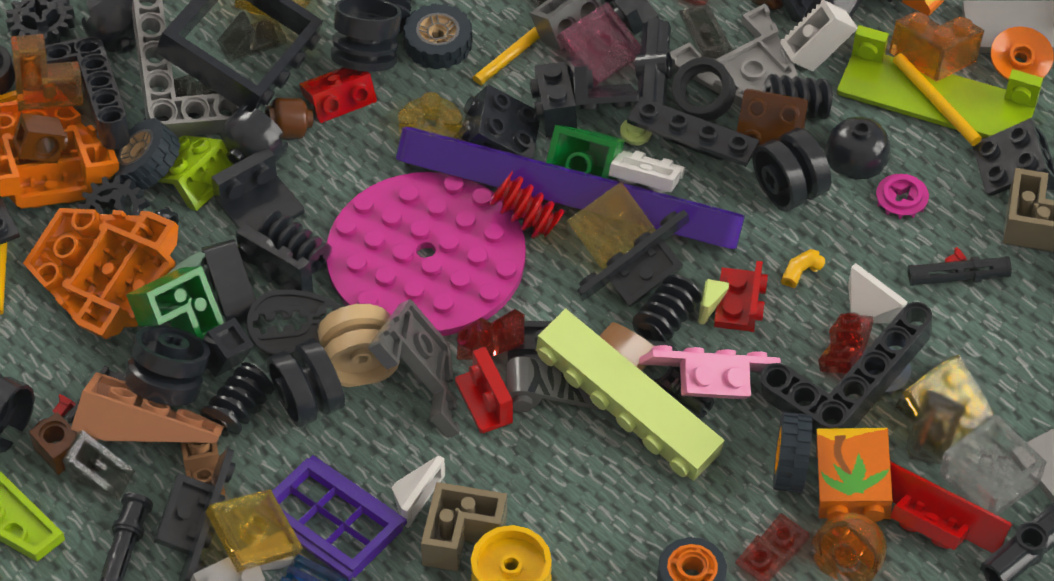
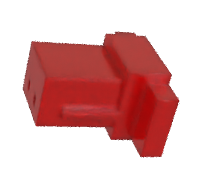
(957, 256)
(64, 405)

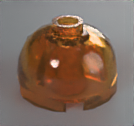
(845, 542)

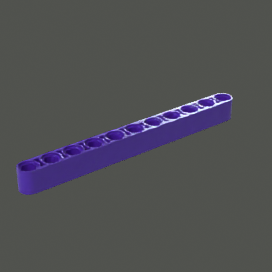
(561, 183)

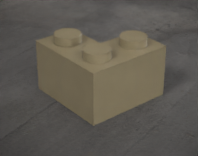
(1028, 213)
(456, 517)

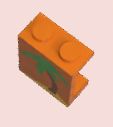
(854, 472)

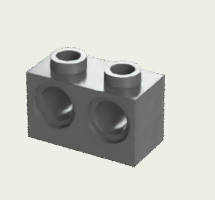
(558, 15)

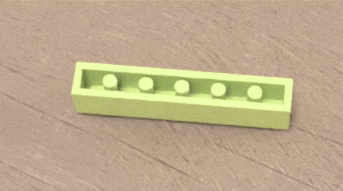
(628, 395)

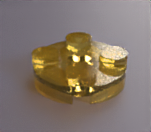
(431, 107)

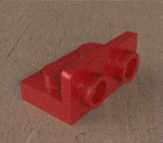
(339, 92)
(740, 304)
(485, 393)

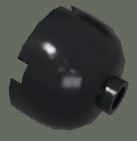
(112, 24)
(250, 133)
(858, 148)

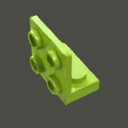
(194, 167)

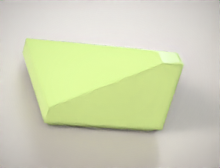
(711, 297)

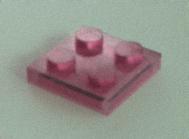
(601, 43)

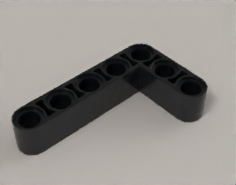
(98, 85)
(857, 380)

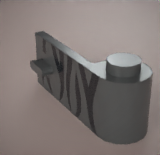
(533, 380)

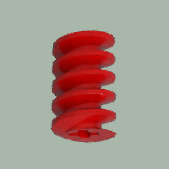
(526, 206)

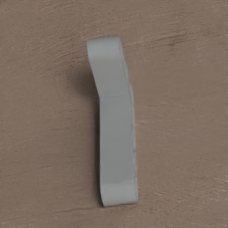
(161, 75)

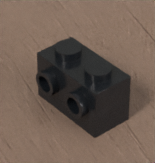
(554, 95)

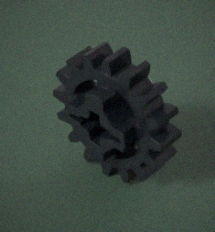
(55, 21)
(121, 198)

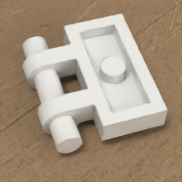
(640, 169)

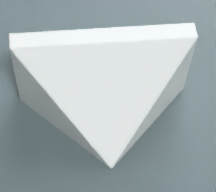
(872, 297)
(417, 487)

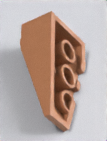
(115, 413)

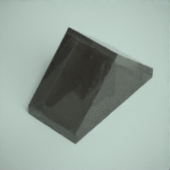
(96, 467)

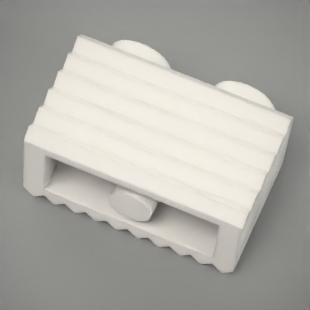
(818, 35)

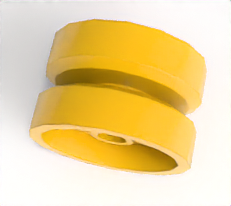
(511, 555)

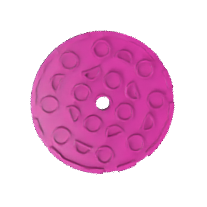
(475, 249)

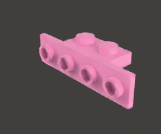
(711, 374)

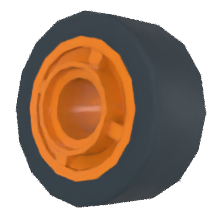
(695, 555)

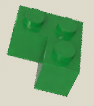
(180, 298)

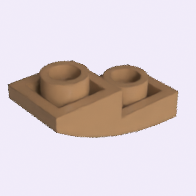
(626, 343)
(200, 460)

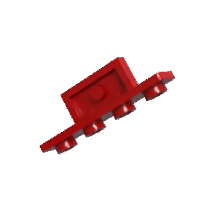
(942, 514)

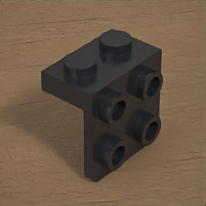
(500, 122)

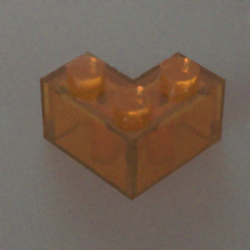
(935, 47)
(40, 83)

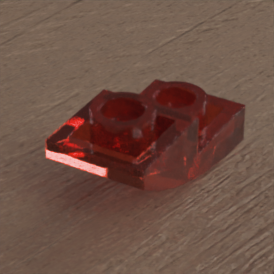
(497, 336)
(848, 342)
(773, 549)

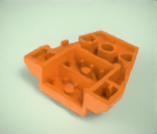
(48, 183)
(98, 259)

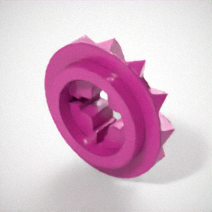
(899, 184)

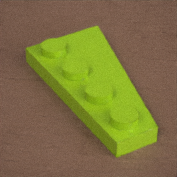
(24, 524)

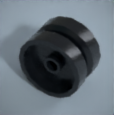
(792, 169)
(167, 365)
(306, 382)

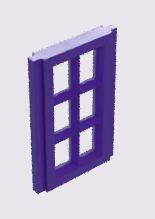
(354, 495)

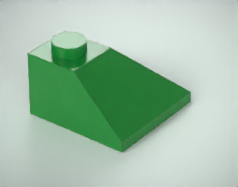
(583, 150)

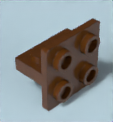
(770, 115)

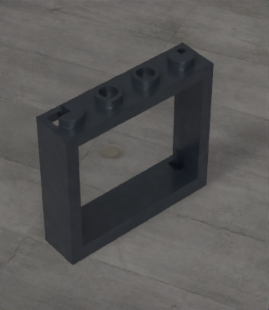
(221, 77)

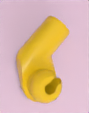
(798, 264)

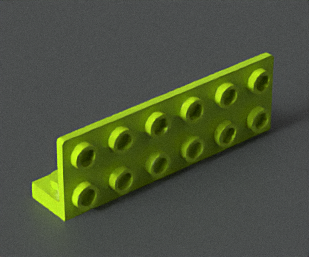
(987, 108)

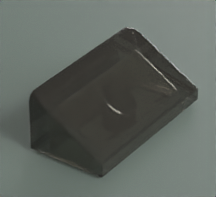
(705, 31)
(934, 428)

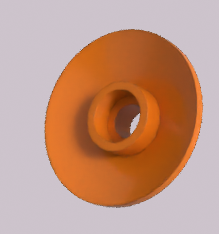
(1025, 44)

